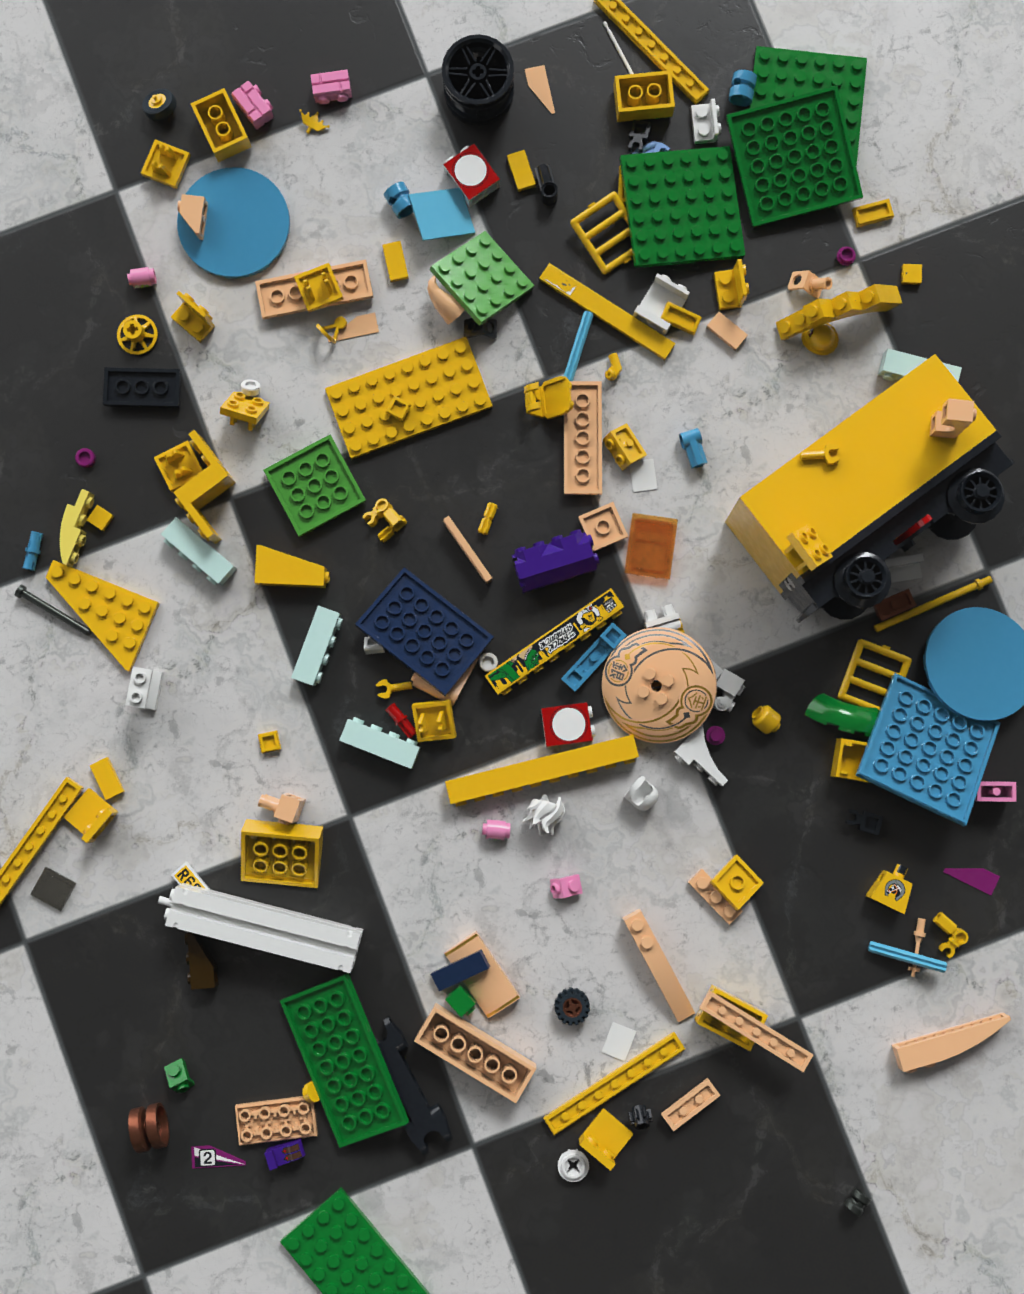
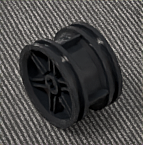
(495, 69)

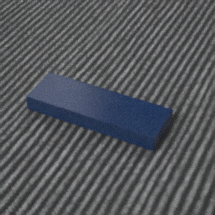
(460, 970)

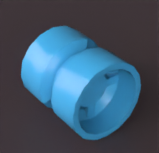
(742, 88)
(398, 198)

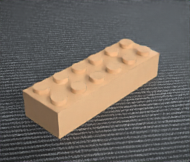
(475, 1052)

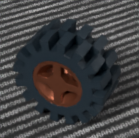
(575, 1012)

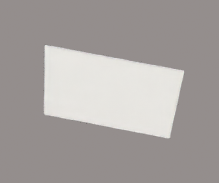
(643, 475)
(618, 1041)

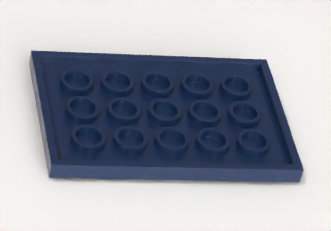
(424, 631)

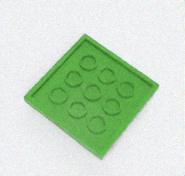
(482, 278)
(314, 485)

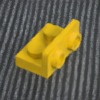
(624, 446)

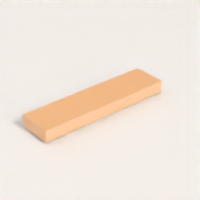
(467, 550)

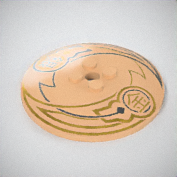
(685, 677)

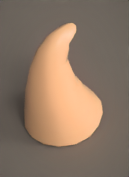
(444, 302)

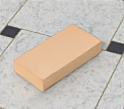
(727, 331)

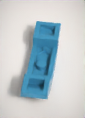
(593, 657)

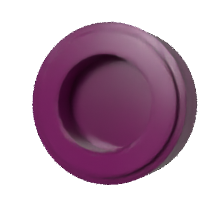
(85, 458)

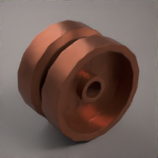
(148, 1127)

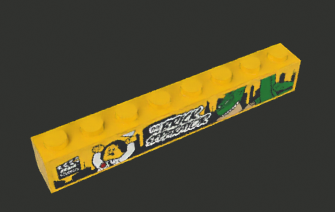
(554, 641)

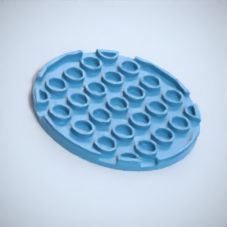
(243, 223)
(977, 664)

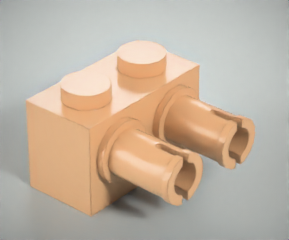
(286, 808)

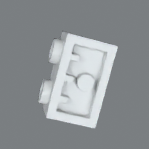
(705, 122)

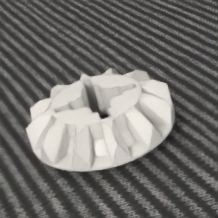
(573, 1174)

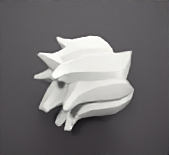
(545, 814)

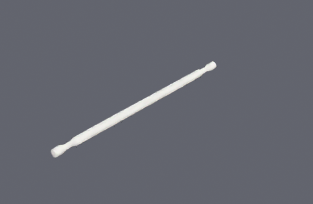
(618, 48)

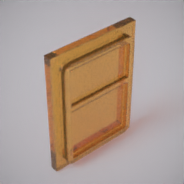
(651, 546)

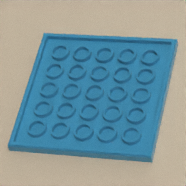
(927, 751)

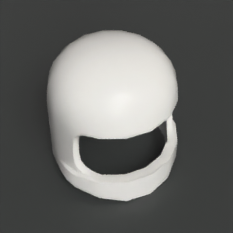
(642, 794)

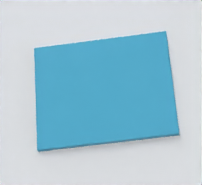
(441, 214)

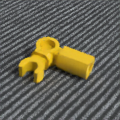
(384, 509)
(957, 938)

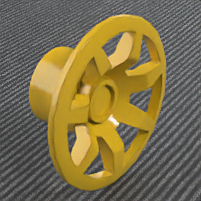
(136, 333)

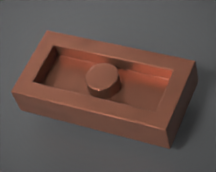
(894, 605)

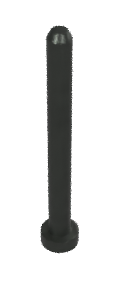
(22, 592)

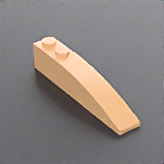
(658, 965)
(946, 1043)

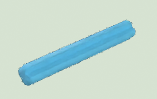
(578, 345)
(907, 956)

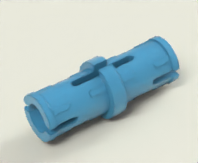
(32, 551)

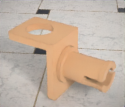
(810, 283)

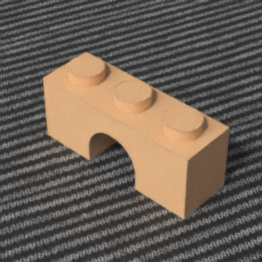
(953, 418)

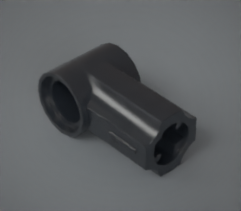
(546, 184)

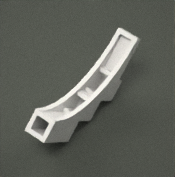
(695, 749)

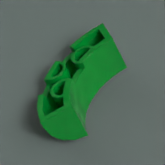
(845, 715)

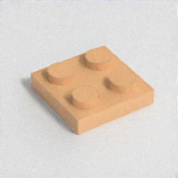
(603, 526)

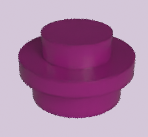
(846, 256)
(715, 735)

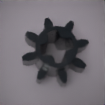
(640, 1117)

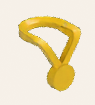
(340, 323)

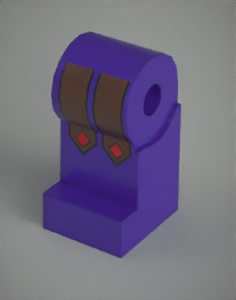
(284, 1153)

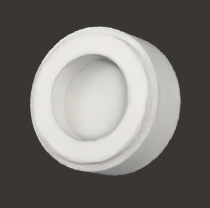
(250, 387)
(488, 662)

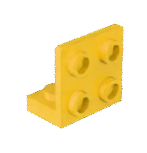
(731, 287)
(193, 317)
(90, 815)
(605, 1138)

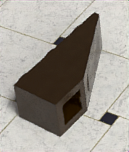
(202, 965)

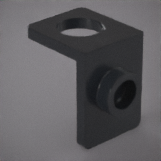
(472, 329)

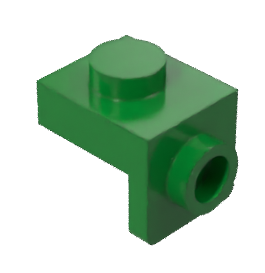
(178, 1076)

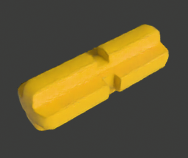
(488, 516)
(388, 532)

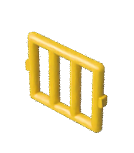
(585, 237)
(856, 661)

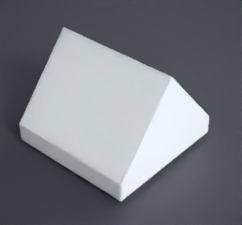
(372, 647)

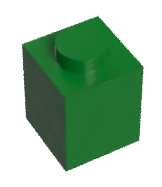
(461, 1000)

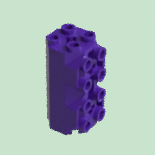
(555, 561)

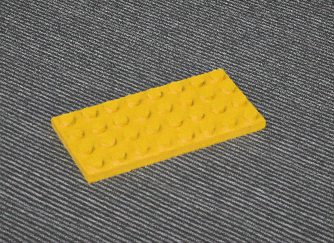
(437, 383)

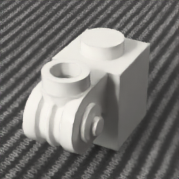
(730, 686)

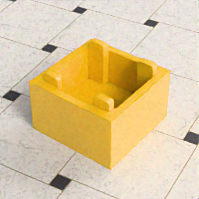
(847, 759)

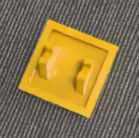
(165, 164)
(318, 287)
(244, 408)
(178, 465)
(809, 547)
(434, 720)

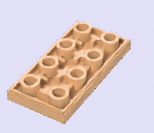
(275, 1120)

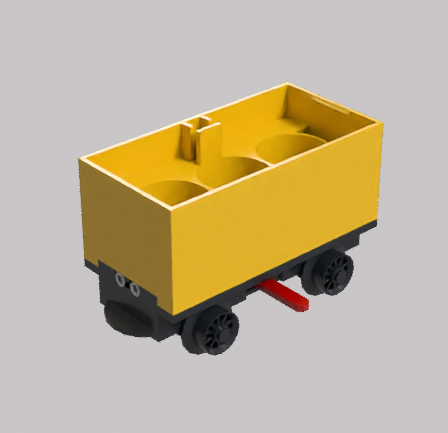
(876, 497)

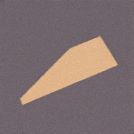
(539, 84)
(359, 326)

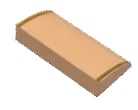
(491, 987)

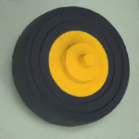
(159, 104)

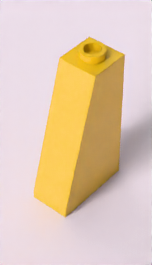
(281, 569)

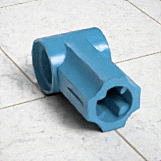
(692, 443)

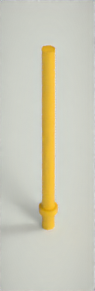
(977, 584)

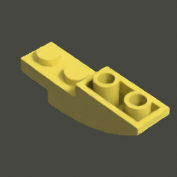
(70, 533)

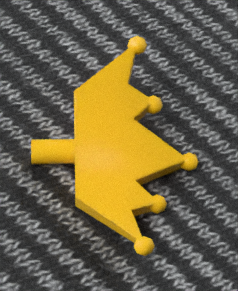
(312, 122)

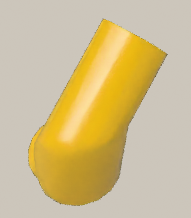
(615, 368)

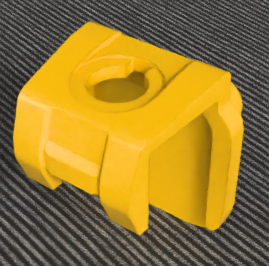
(552, 398)

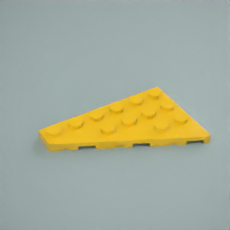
(111, 612)

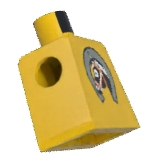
(892, 889)

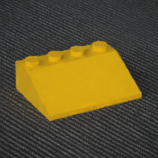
(281, 853)

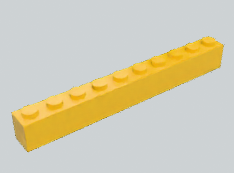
(542, 769)

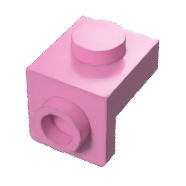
(566, 886)

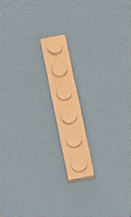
(756, 1031)

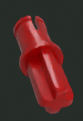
(401, 720)

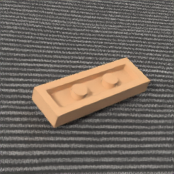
(702, 885)
(690, 1104)

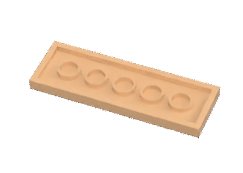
(282, 296)
(583, 440)

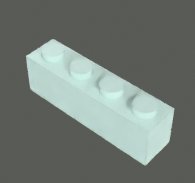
(898, 364)
(198, 551)
(316, 646)
(380, 743)

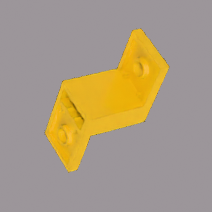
(203, 488)

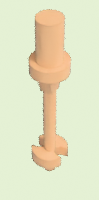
(919, 934)

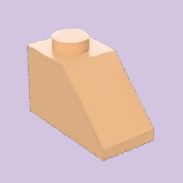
(194, 212)

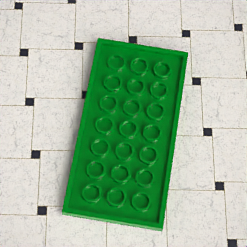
(344, 1061)
(347, 1253)

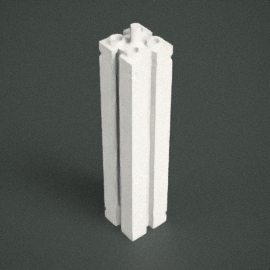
(262, 926)

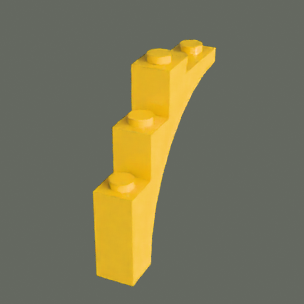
(822, 311)

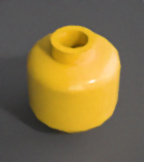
(766, 719)

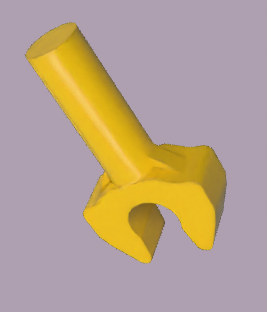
(824, 454)
(392, 687)

